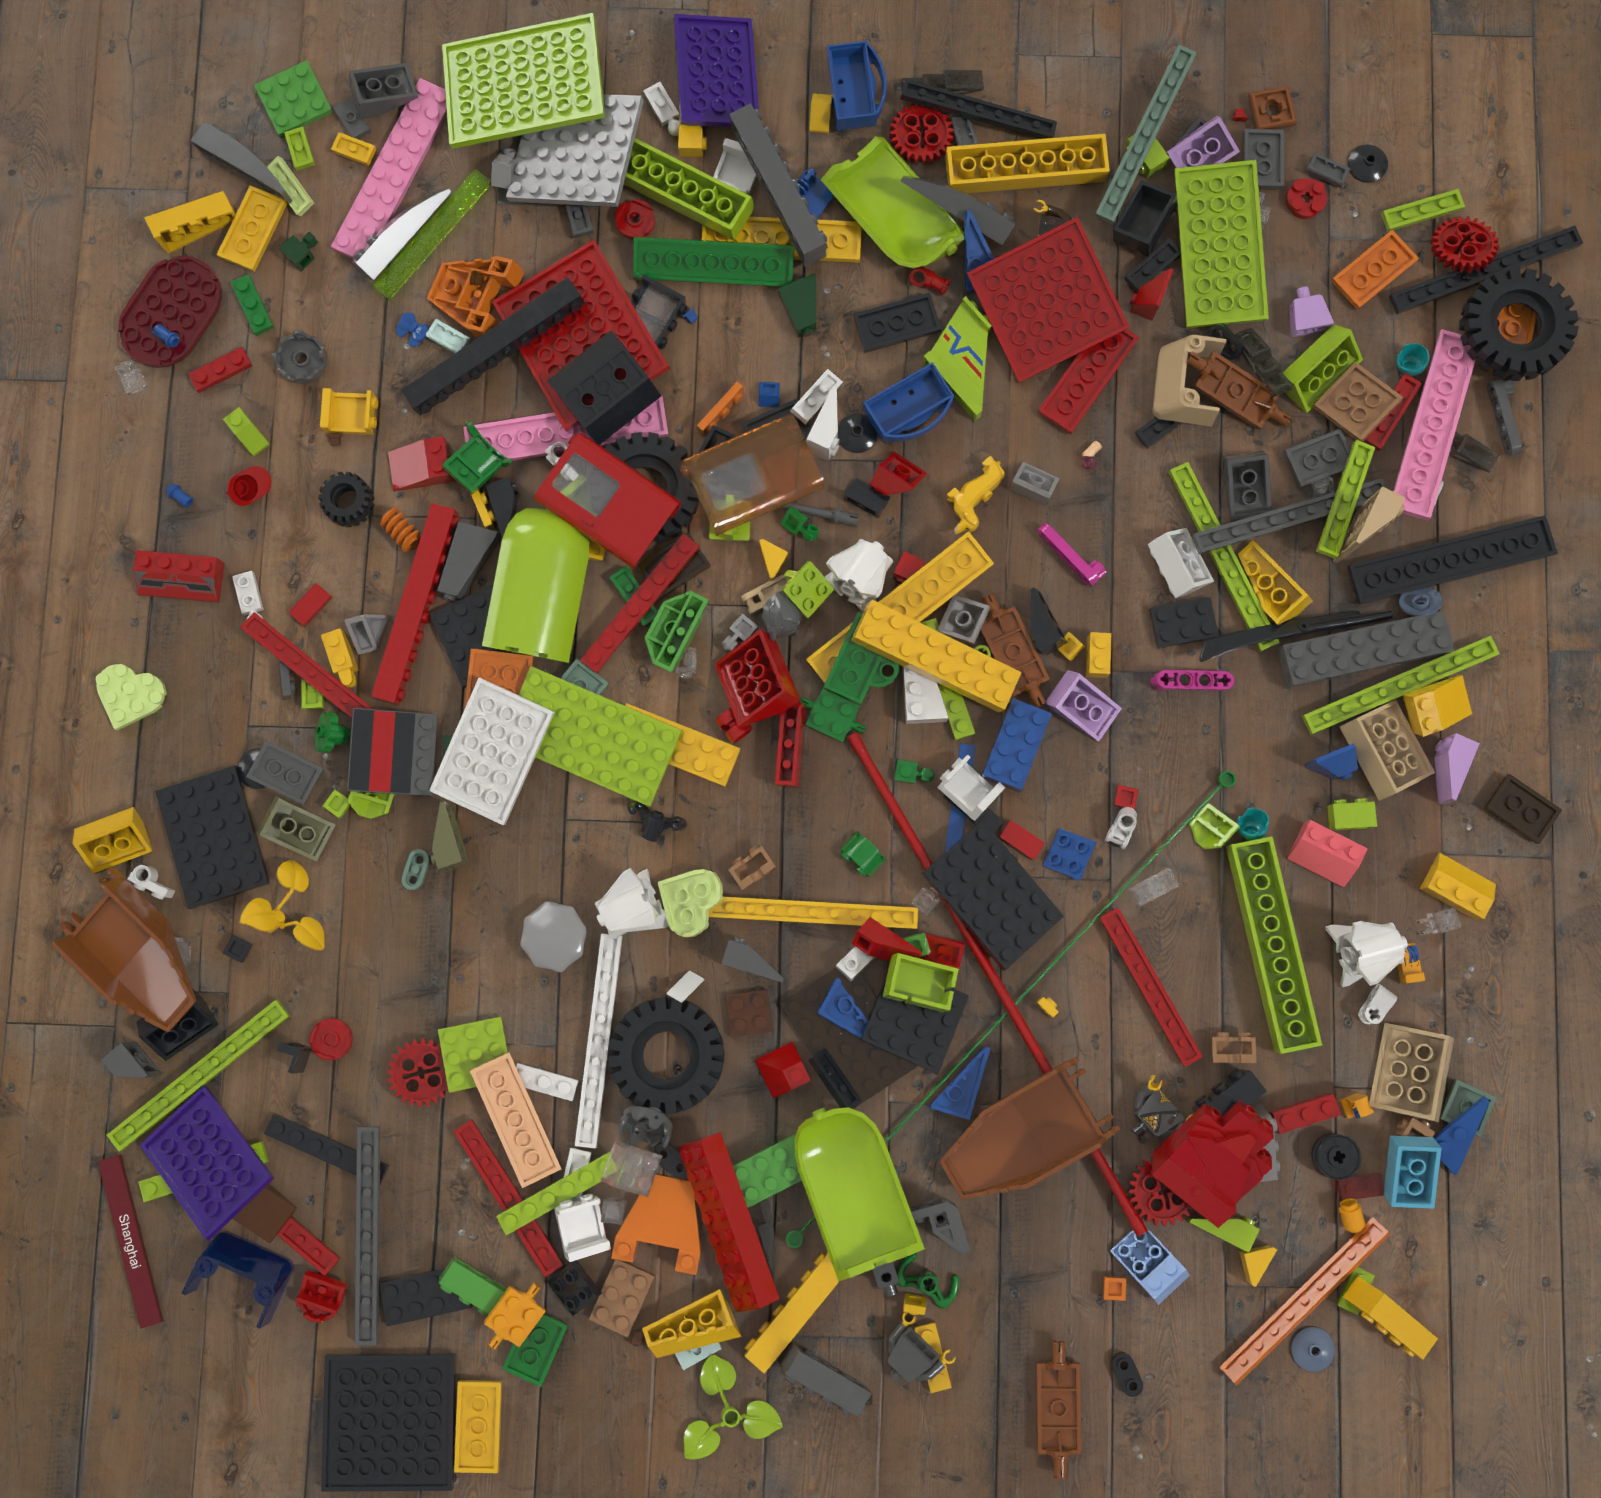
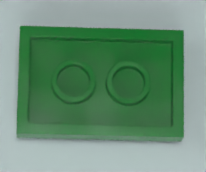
(537, 1352)

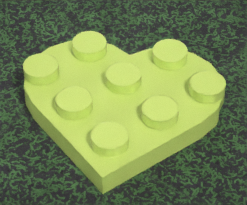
(129, 695)
(689, 899)

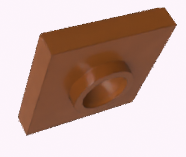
(1278, 98)

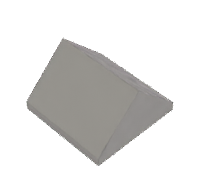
(1034, 484)
(963, 619)

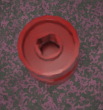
(727, 722)

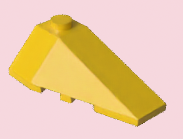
(1274, 587)

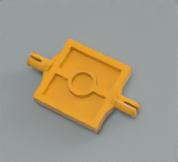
(514, 1316)

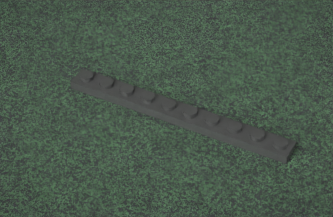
(1275, 520)
(367, 1236)

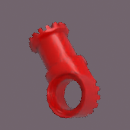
(930, 280)

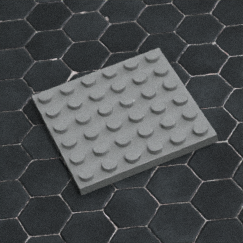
(580, 160)

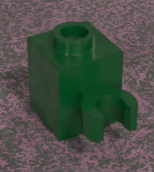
(298, 252)

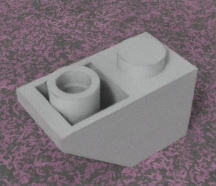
(503, 168)

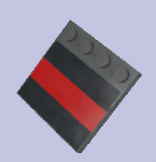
(392, 752)

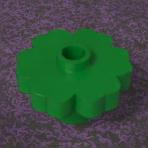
(329, 733)

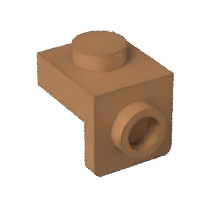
(1419, 1126)

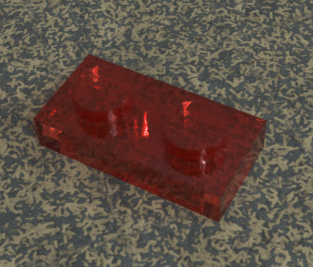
(1360, 1187)

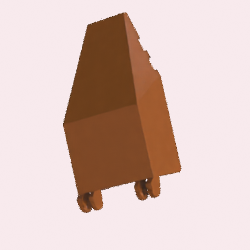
(129, 954)
(1026, 1136)

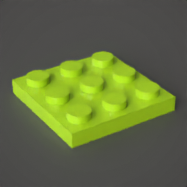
(469, 1047)

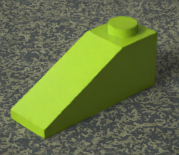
(1235, 1231)

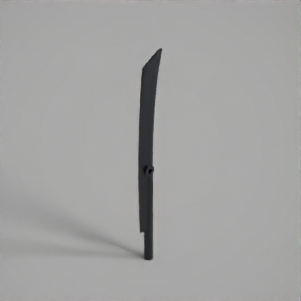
(1225, 643)

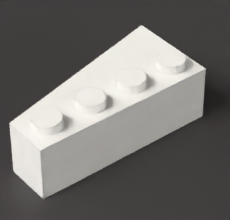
(922, 699)

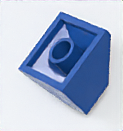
(1336, 764)

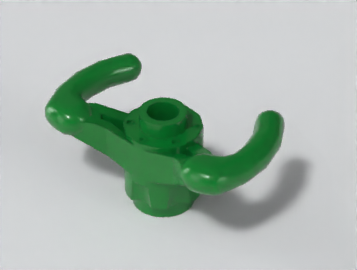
(905, 1281)

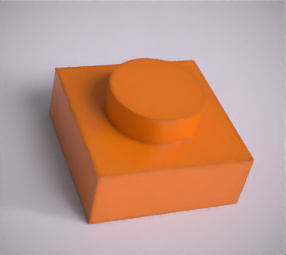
(1114, 1288)

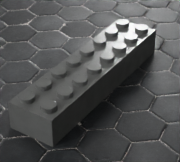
(778, 185)
(1365, 649)

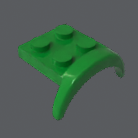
(475, 461)

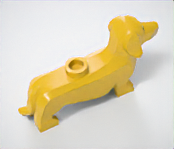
(973, 493)

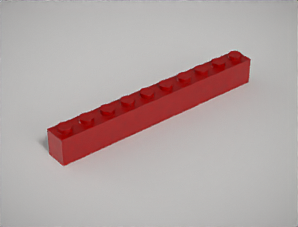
(415, 605)

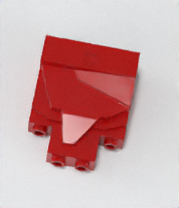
(1215, 1159)

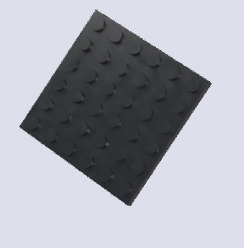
(388, 1422)

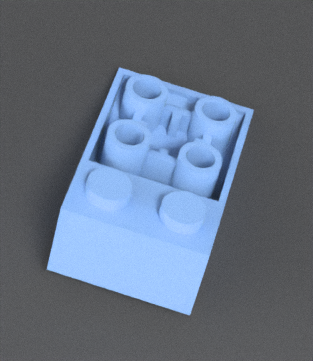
(1150, 1264)

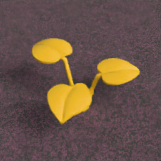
(261, 916)

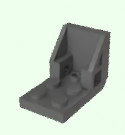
(949, 1227)

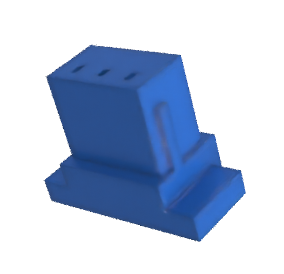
(690, 315)

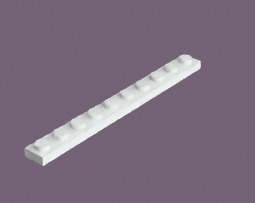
(598, 1041)

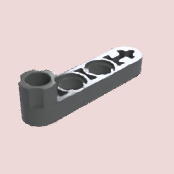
(1498, 393)

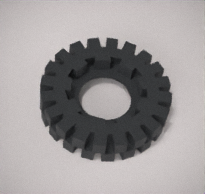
(1503, 356)
(666, 459)
(628, 1048)

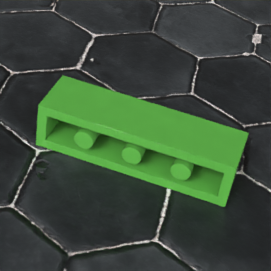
(471, 1285)

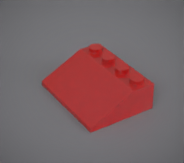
(756, 680)

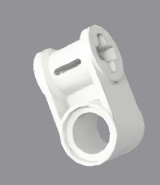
(1121, 831)
(1380, 1002)

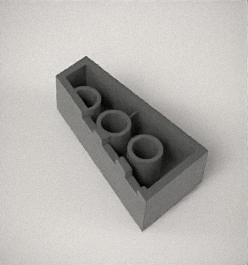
(823, 1379)

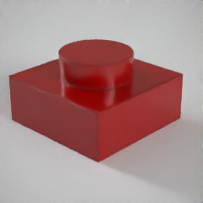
(1125, 797)

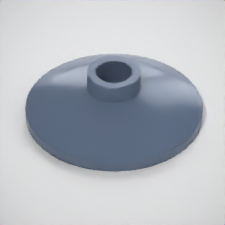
(1421, 602)
(1302, 1346)

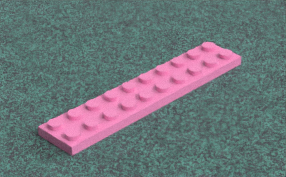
(393, 168)
(1434, 425)
(534, 434)

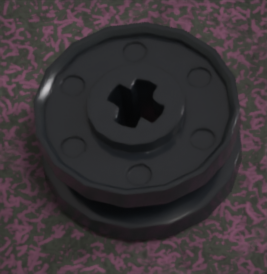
(1345, 1165)

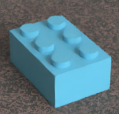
(1412, 1172)

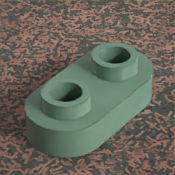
(414, 869)

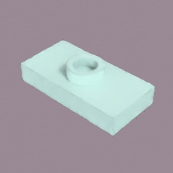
(447, 336)
(692, 1356)

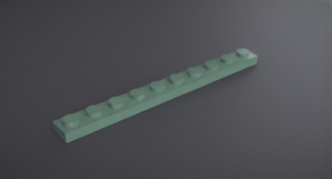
(1145, 134)

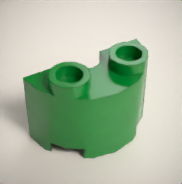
(863, 854)

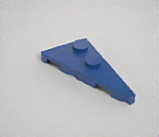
(975, 247)
(841, 1010)
(961, 1093)
(1459, 1134)

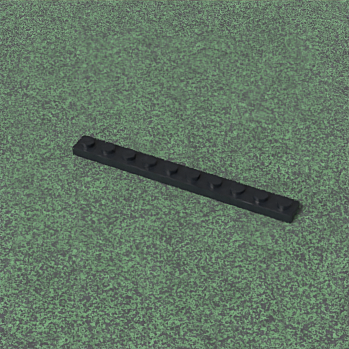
(1513, 258)

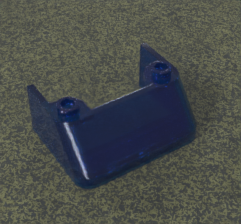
(249, 1260)

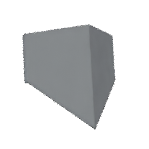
(367, 631)

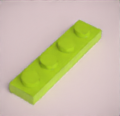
(1423, 210)

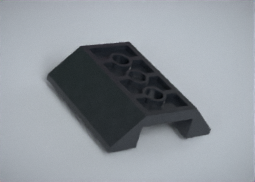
(614, 400)

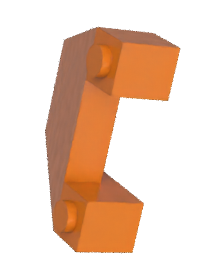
(469, 303)
(663, 1219)

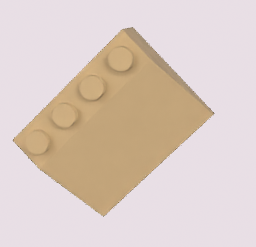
(1370, 519)
(1387, 750)
(1411, 1072)

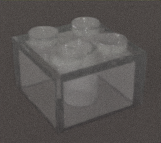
(631, 1168)

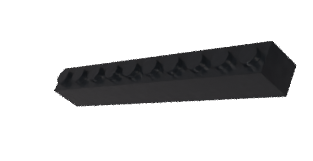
(493, 346)

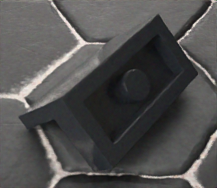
(866, 498)
(300, 1055)

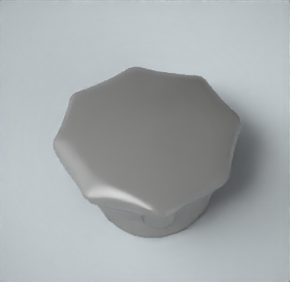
(553, 936)

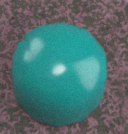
(1412, 359)
(1253, 824)

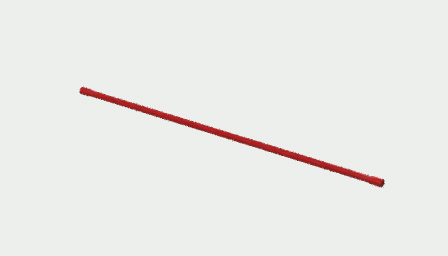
(860, 749)

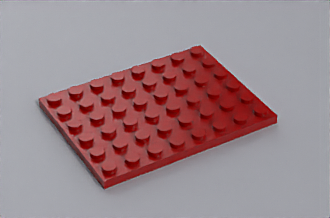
(605, 311)

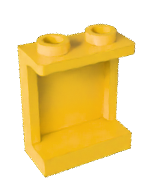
(348, 412)

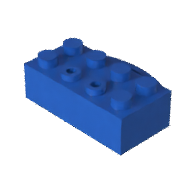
(851, 66)
(929, 397)

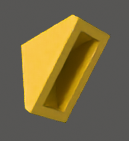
(820, 113)
(774, 558)
(1256, 1262)

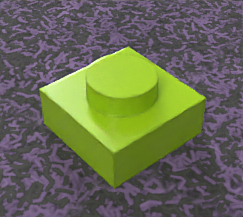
(337, 804)

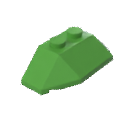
(674, 629)

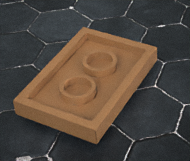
(622, 1297)

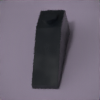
(503, 501)
(1044, 627)

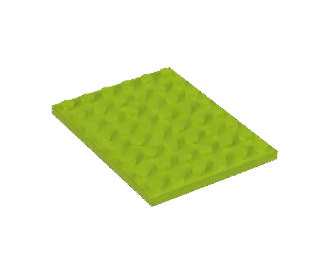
(523, 81)

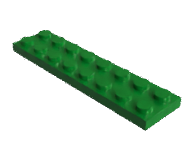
(713, 261)

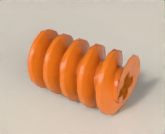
(399, 530)

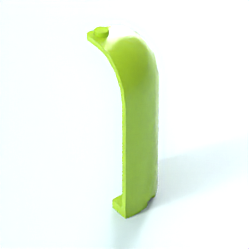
(893, 214)
(537, 586)
(854, 1191)

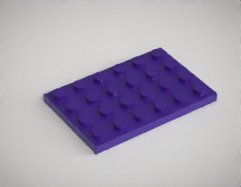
(714, 68)
(206, 1162)

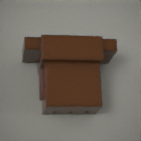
(476, 278)
(335, 438)
(637, 1339)

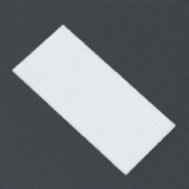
(685, 986)

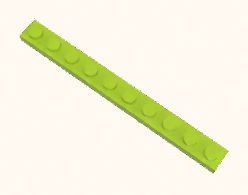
(1224, 558)
(1400, 684)
(198, 1075)

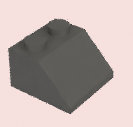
(130, 1061)

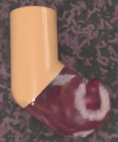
(1088, 455)

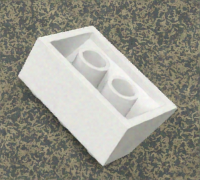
(1180, 562)

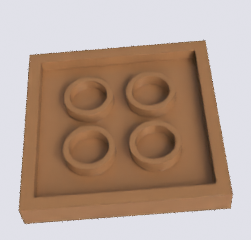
(1358, 402)

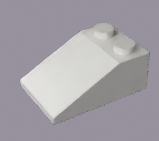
(824, 433)

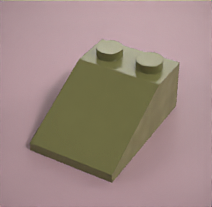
(295, 828)
(448, 845)

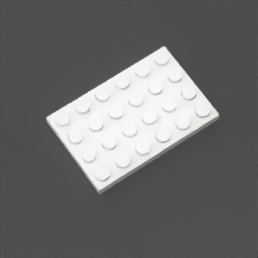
(492, 751)

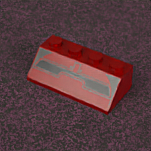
(178, 576)

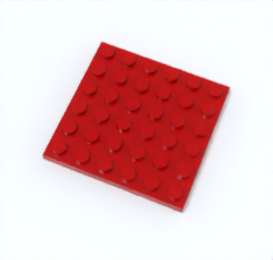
(1048, 300)

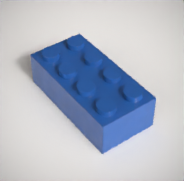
(1016, 745)

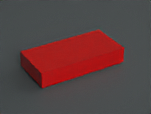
(310, 604)
(1022, 840)

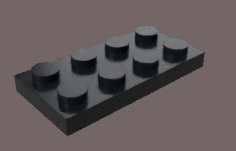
(897, 322)
(417, 1298)

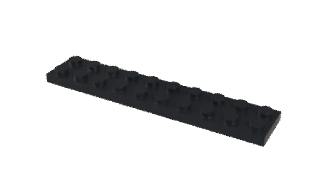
(1452, 560)

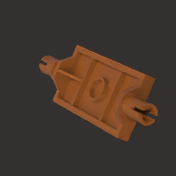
(1236, 390)
(1012, 646)
(1058, 1409)

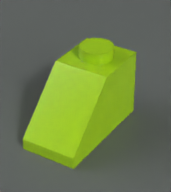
(246, 431)

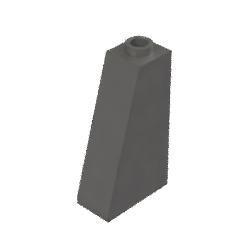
(466, 558)

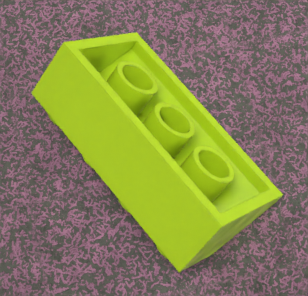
(1321, 366)

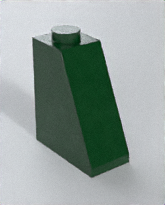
(800, 304)

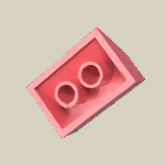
(1326, 853)

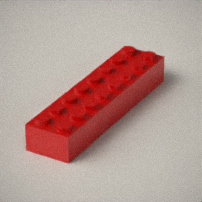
(728, 1223)

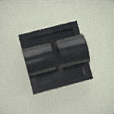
(574, 1287)

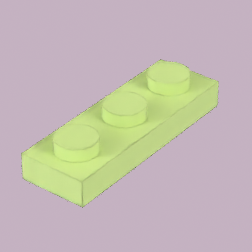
(301, 199)

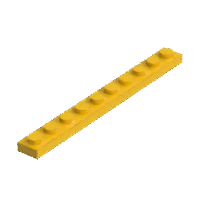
(814, 912)

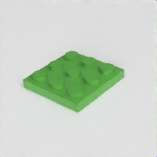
(293, 98)

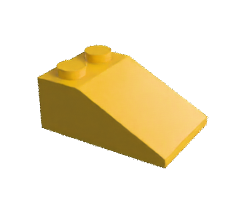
(1437, 706)

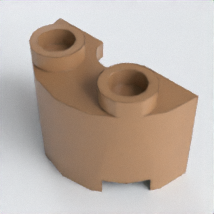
(752, 867)
(1234, 1049)

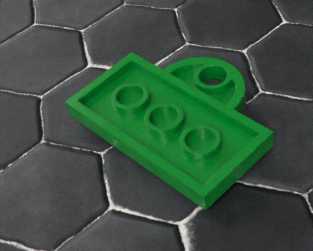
(858, 669)

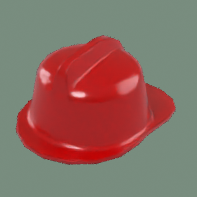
(249, 485)

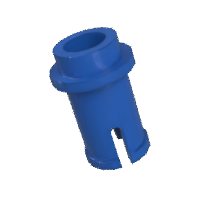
(170, 338)
(175, 492)

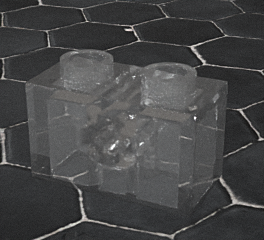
(1154, 886)

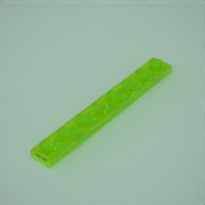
(432, 234)

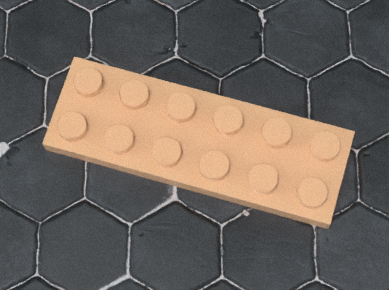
(515, 1119)

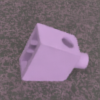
(1308, 314)

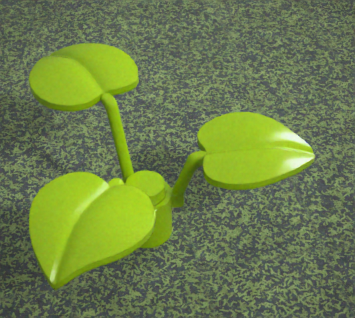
(759, 1421)

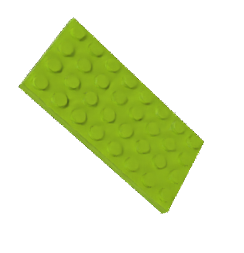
(1221, 244)
(601, 737)

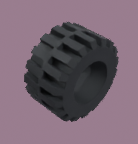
(336, 487)

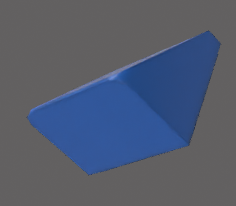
(768, 394)

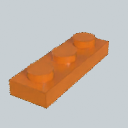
(721, 409)

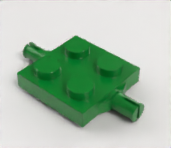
(833, 715)

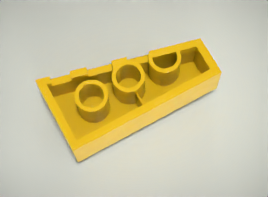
(191, 221)
(1390, 1318)
(693, 1326)

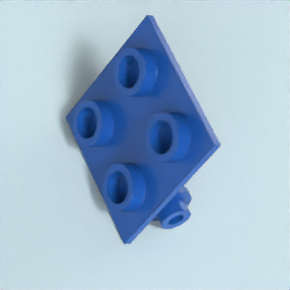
(815, 192)
(1069, 854)

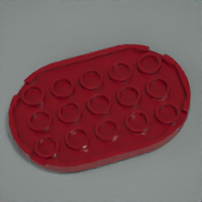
(181, 297)

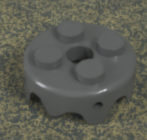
(294, 346)
(647, 1123)

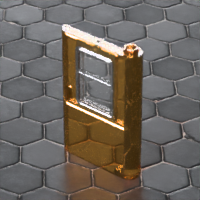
(755, 466)

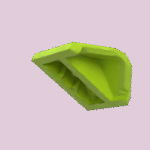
(370, 804)
(1212, 827)

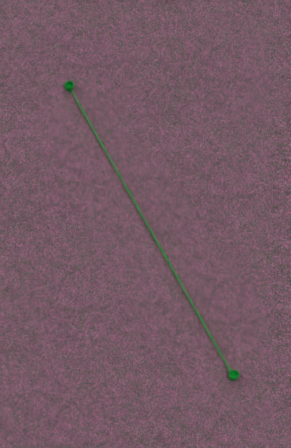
(1226, 779)

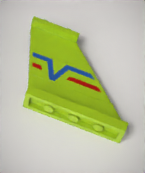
(962, 356)

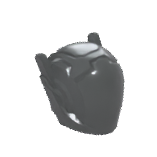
(781, 616)

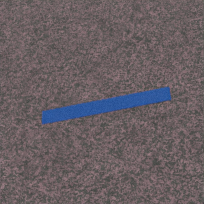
(957, 819)

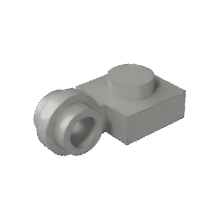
(742, 629)

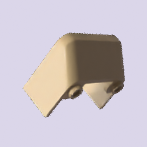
(1170, 397)

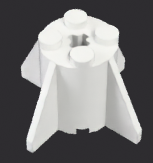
(859, 572)
(630, 905)
(1367, 950)

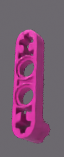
(1088, 573)
(1193, 677)

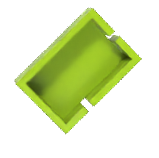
(920, 982)

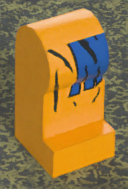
(1410, 970)
(1356, 1106)

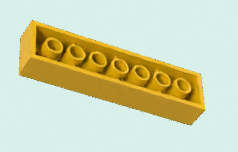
(1028, 163)
(936, 656)

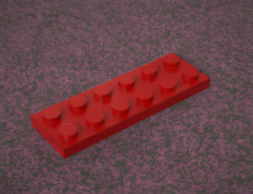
(1085, 381)

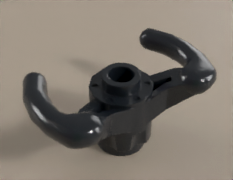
(655, 821)

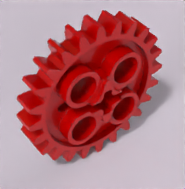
(902, 133)
(1474, 253)
(425, 1091)
(1144, 1197)

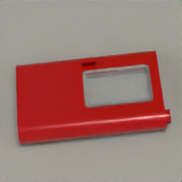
(601, 489)

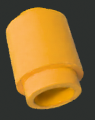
(1351, 1215)

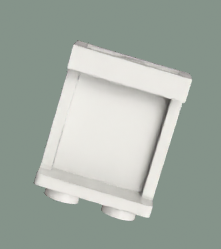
(735, 168)
(968, 788)
(581, 1227)

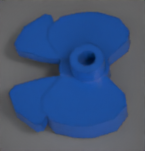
(408, 323)

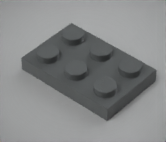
(1267, 149)
(1318, 458)
(284, 772)

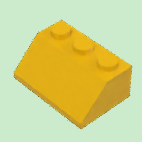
(112, 840)
(1459, 887)

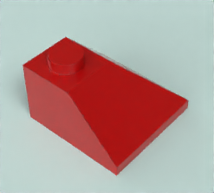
(1150, 295)
(896, 475)
(783, 1070)

